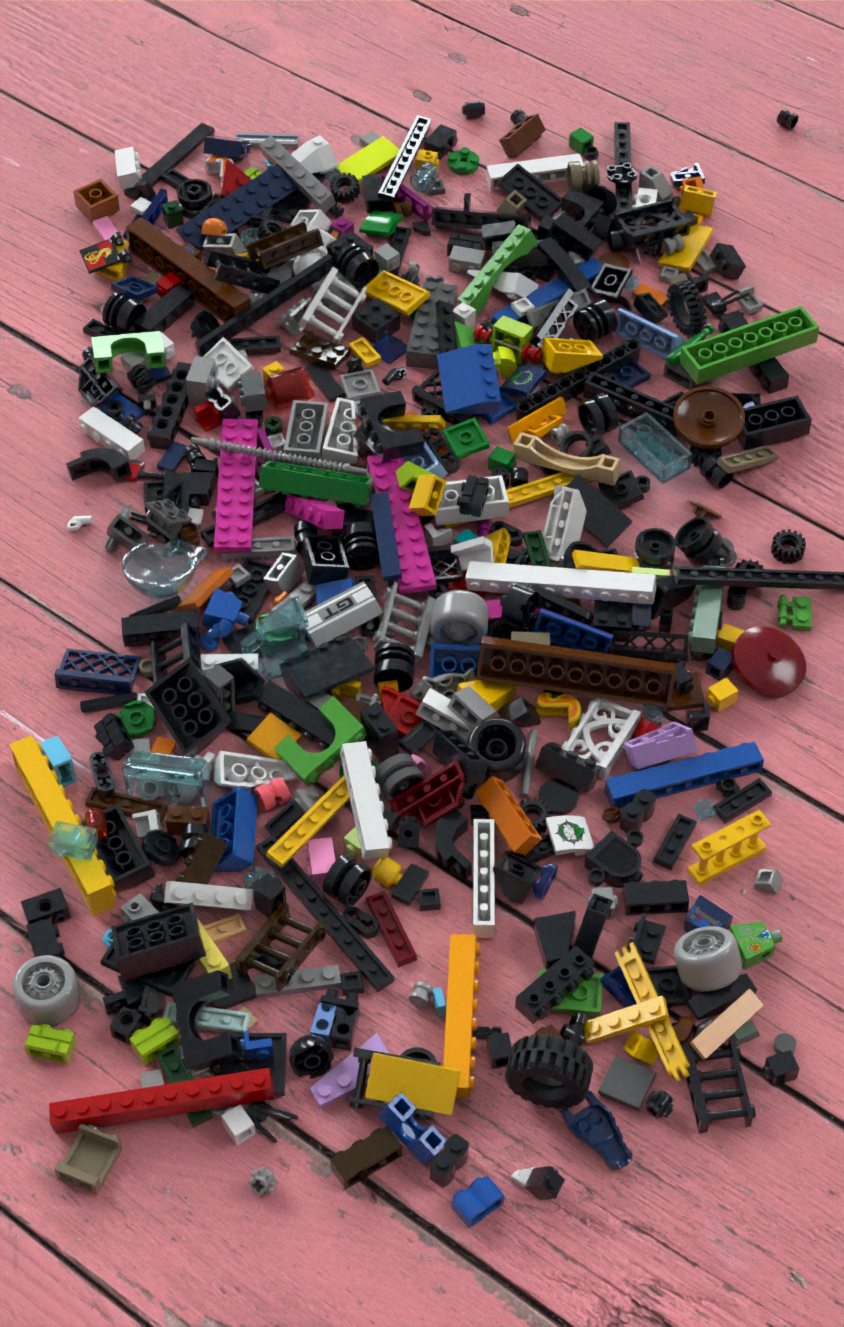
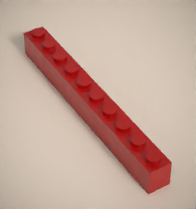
(162, 1100)

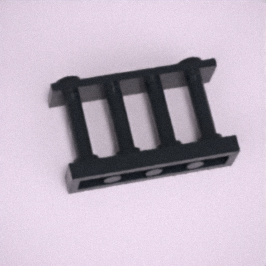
(240, 271)
(190, 648)
(364, 1058)
(700, 1097)

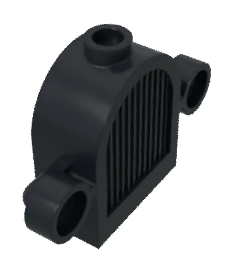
(615, 860)

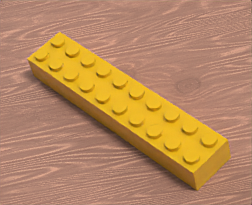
(52, 806)

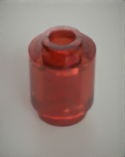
(97, 819)

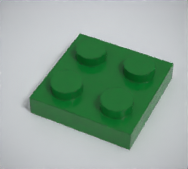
(466, 438)

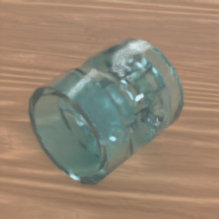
(424, 177)

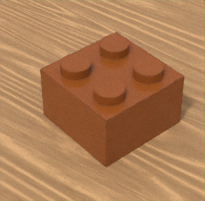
(96, 200)

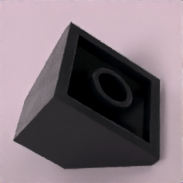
(611, 280)
(516, 876)

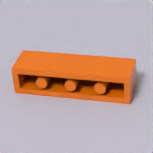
(508, 816)

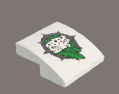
(569, 835)

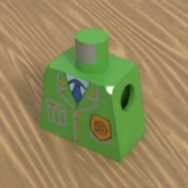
(755, 942)

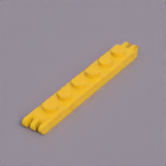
(662, 1031)

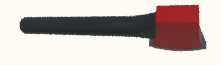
(137, 472)

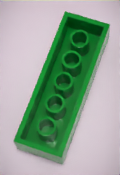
(316, 483)

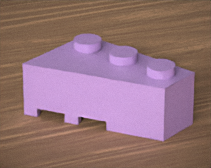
(660, 745)

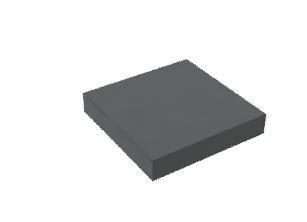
(627, 1083)

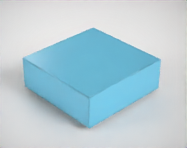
(439, 1002)

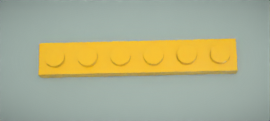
(309, 823)

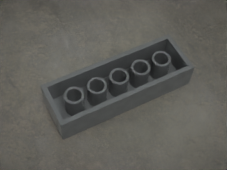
(423, 340)

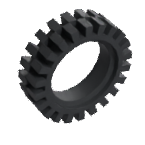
(696, 318)

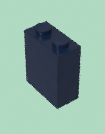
(226, 146)

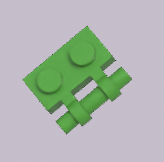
(801, 613)

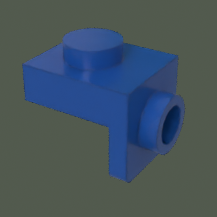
(256, 1049)

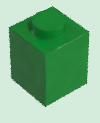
(580, 140)
(501, 458)

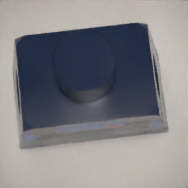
(705, 914)

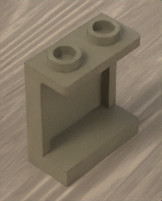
(89, 1159)

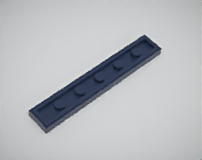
(385, 536)

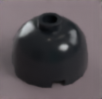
(310, 1056)

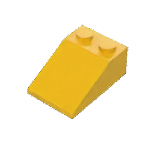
(568, 354)

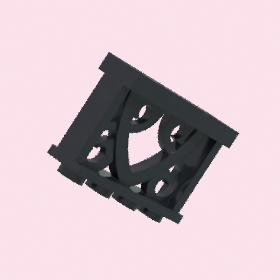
(648, 235)

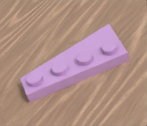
(342, 1079)

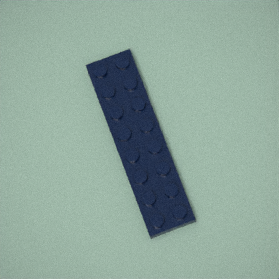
(240, 205)

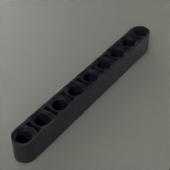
(573, 383)

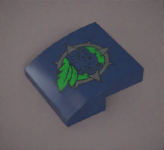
(523, 381)

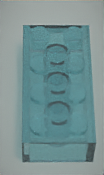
(654, 447)

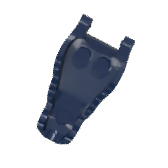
(599, 1130)

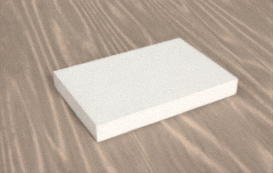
(229, 364)

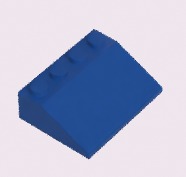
(469, 380)

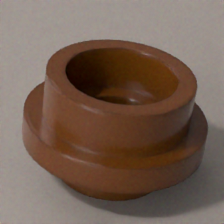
(611, 815)

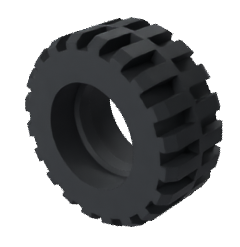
(549, 1071)

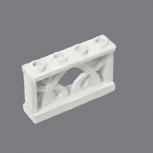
(626, 726)

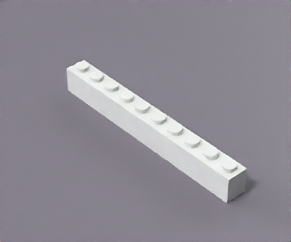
(563, 582)

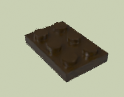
(320, 351)

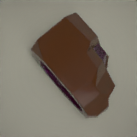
(684, 1028)

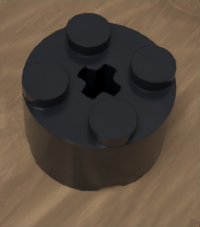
(520, 605)

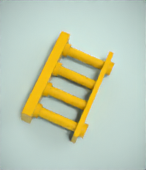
(728, 848)

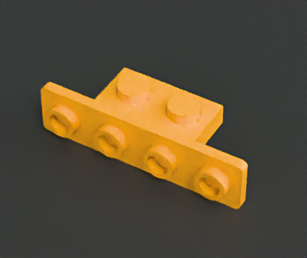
(539, 421)

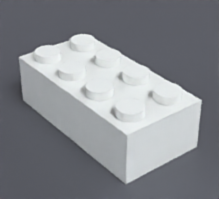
(495, 506)

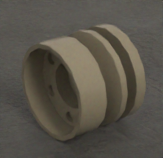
(581, 177)

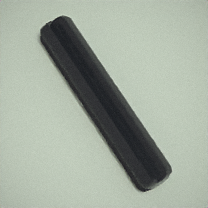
(160, 607)
(107, 702)

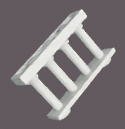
(324, 292)

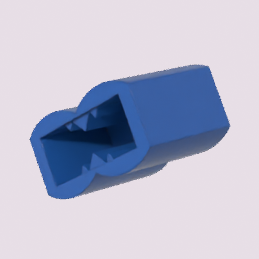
(477, 1201)

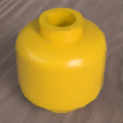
(387, 872)

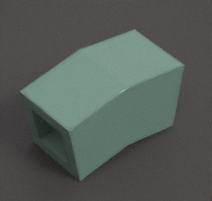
(745, 1033)

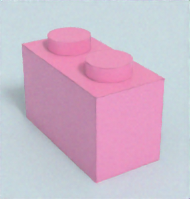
(321, 858)

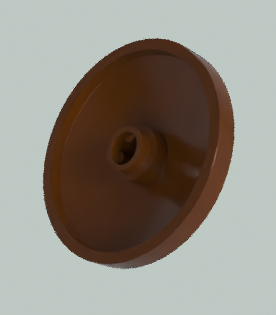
(708, 417)

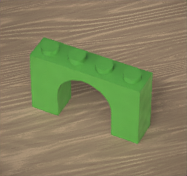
(147, 344)
(312, 765)

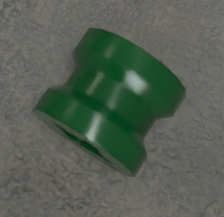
(273, 426)

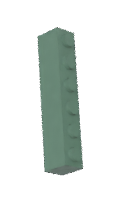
(706, 616)

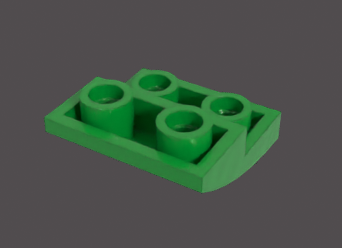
(381, 223)

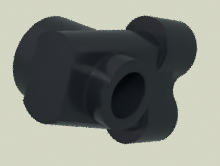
(575, 1028)

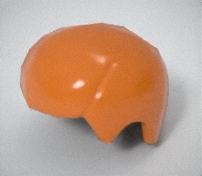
(214, 226)

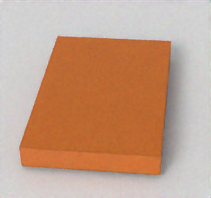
(205, 589)

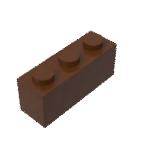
(522, 135)

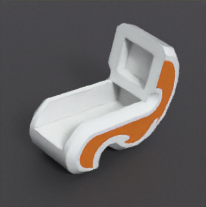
(216, 164)

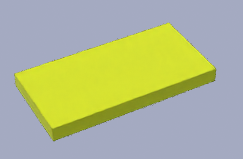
(370, 159)

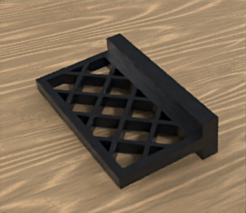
(424, 398)
(441, 557)

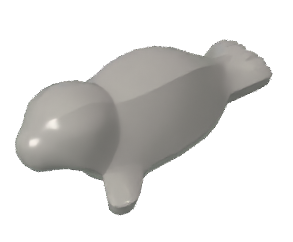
(444, 684)

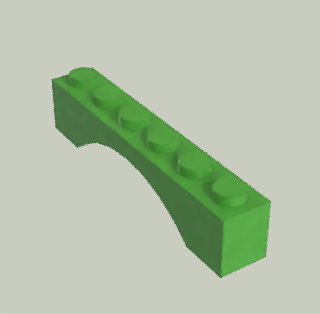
(516, 245)

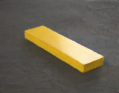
(603, 562)

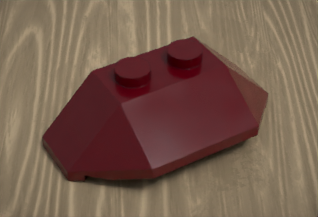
(432, 796)

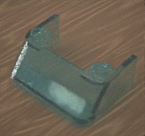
(170, 769)

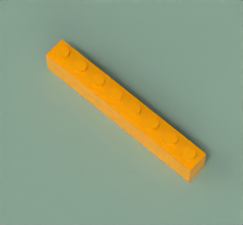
(461, 1009)

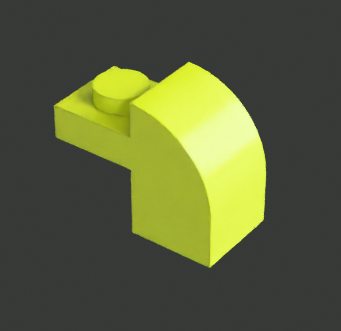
(505, 361)

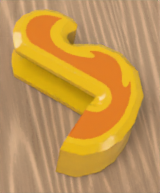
(560, 706)

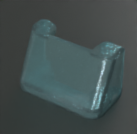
(282, 636)

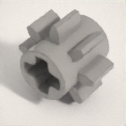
(262, 1181)

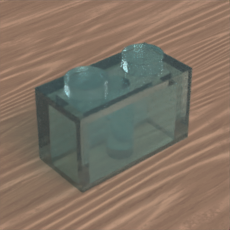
(73, 840)

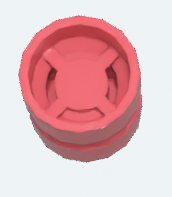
(272, 794)

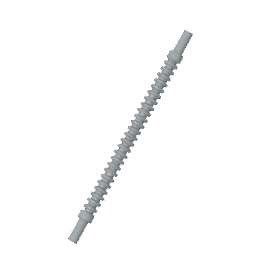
(212, 444)

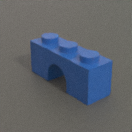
(419, 1140)

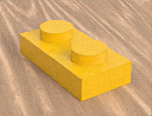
(365, 351)

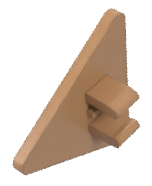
(705, 511)

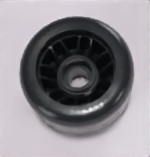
(501, 737)

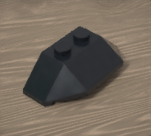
(97, 387)

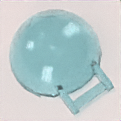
(162, 569)

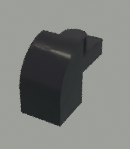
(129, 996)

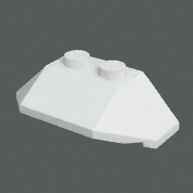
(564, 522)

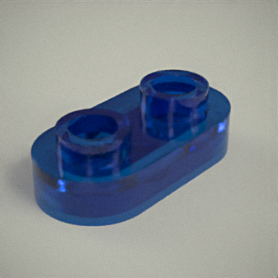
(548, 875)

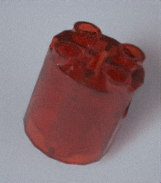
(288, 386)

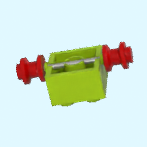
(510, 334)

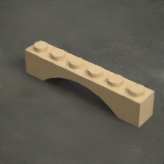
(598, 468)

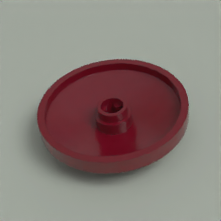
(768, 661)

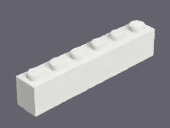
(545, 169)
(365, 800)
(483, 878)

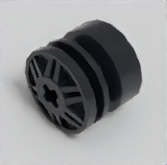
(357, 265)
(122, 311)
(595, 320)
(360, 546)
(395, 662)

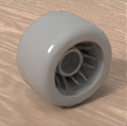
(459, 618)
(708, 958)
(46, 990)

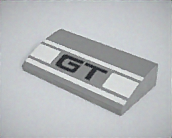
(341, 614)

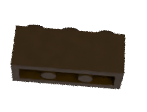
(203, 860)
(365, 1157)

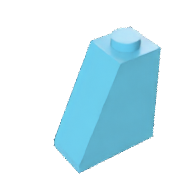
(59, 760)

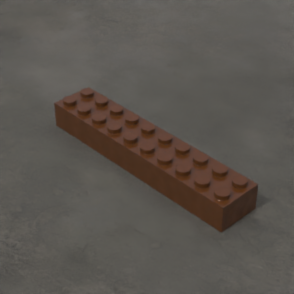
(167, 256)
(576, 671)

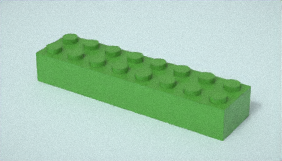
(749, 344)

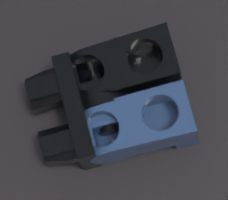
(336, 1011)

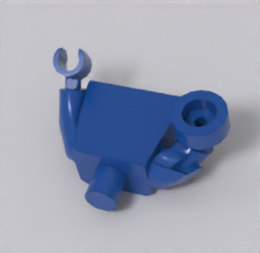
(221, 616)

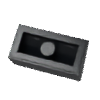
(649, 308)

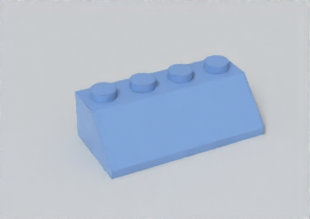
(651, 336)

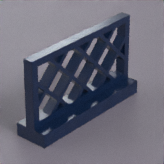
(97, 681)

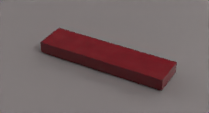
(391, 929)

